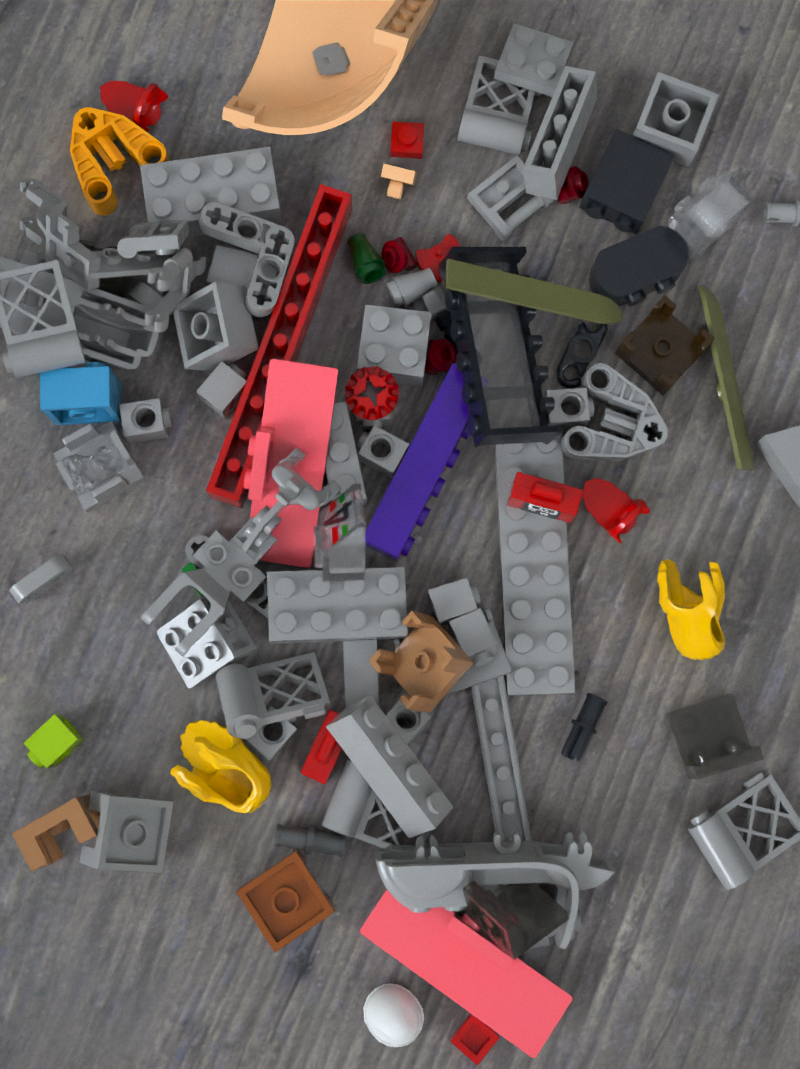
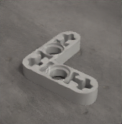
(261, 243)

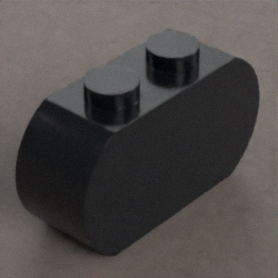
(639, 266)

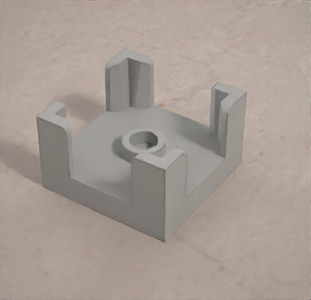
(129, 833)

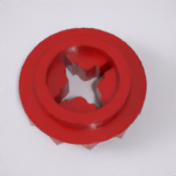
(385, 400)

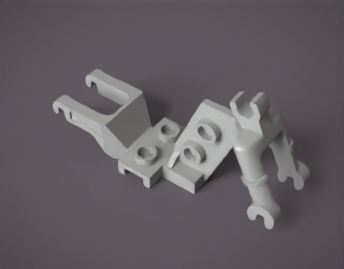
(59, 241)
(232, 563)

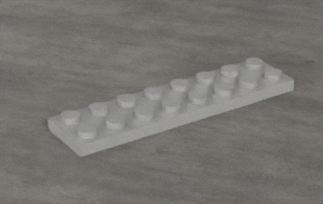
(534, 578)

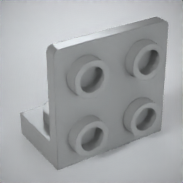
(220, 645)

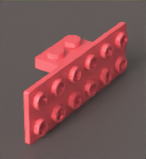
(294, 416)
(470, 970)

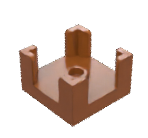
(286, 900)

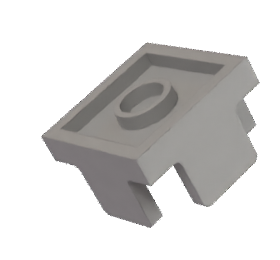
(86, 442)

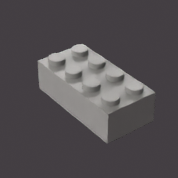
(236, 179)
(330, 611)

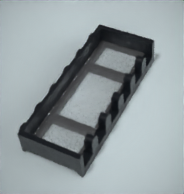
(498, 357)

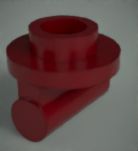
(573, 186)
(398, 256)
(439, 356)

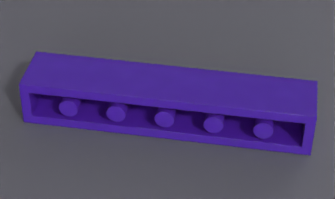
(421, 471)

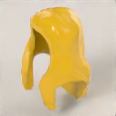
(691, 616)
(222, 769)

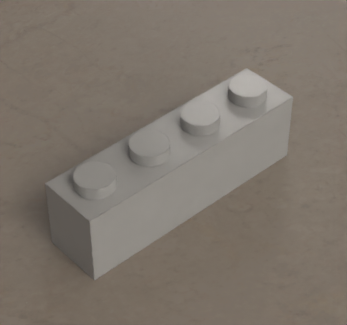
(560, 132)
(390, 767)

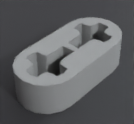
(41, 579)

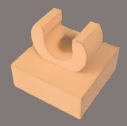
(397, 177)

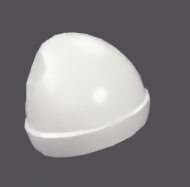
(393, 1015)

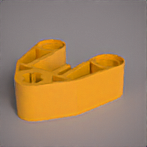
(86, 142)

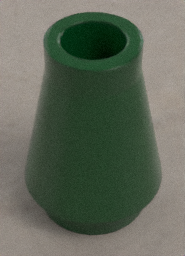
(366, 260)

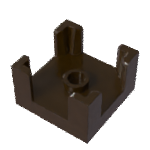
(662, 347)

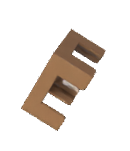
(424, 663)
(38, 838)

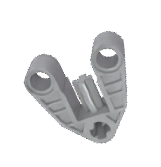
(626, 397)

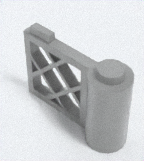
(494, 125)
(45, 348)
(246, 706)
(353, 806)
(724, 846)

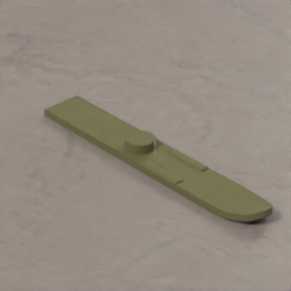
(531, 293)
(727, 386)

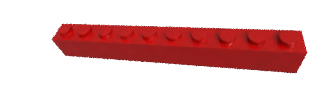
(282, 336)

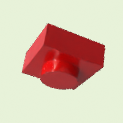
(407, 140)
(474, 1038)

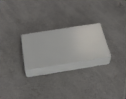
(359, 674)

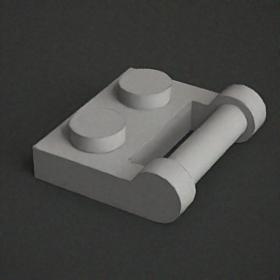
(499, 192)
(158, 236)

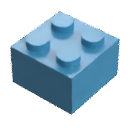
(81, 395)

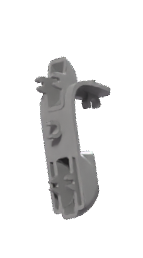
(107, 324)
(435, 873)

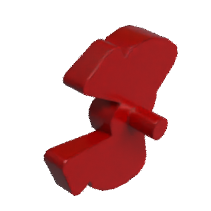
(432, 257)

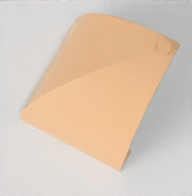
(285, 85)

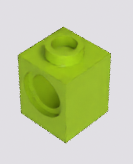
(53, 742)

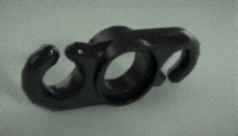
(569, 358)

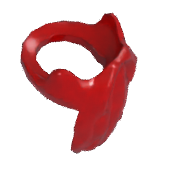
(134, 102)
(612, 507)

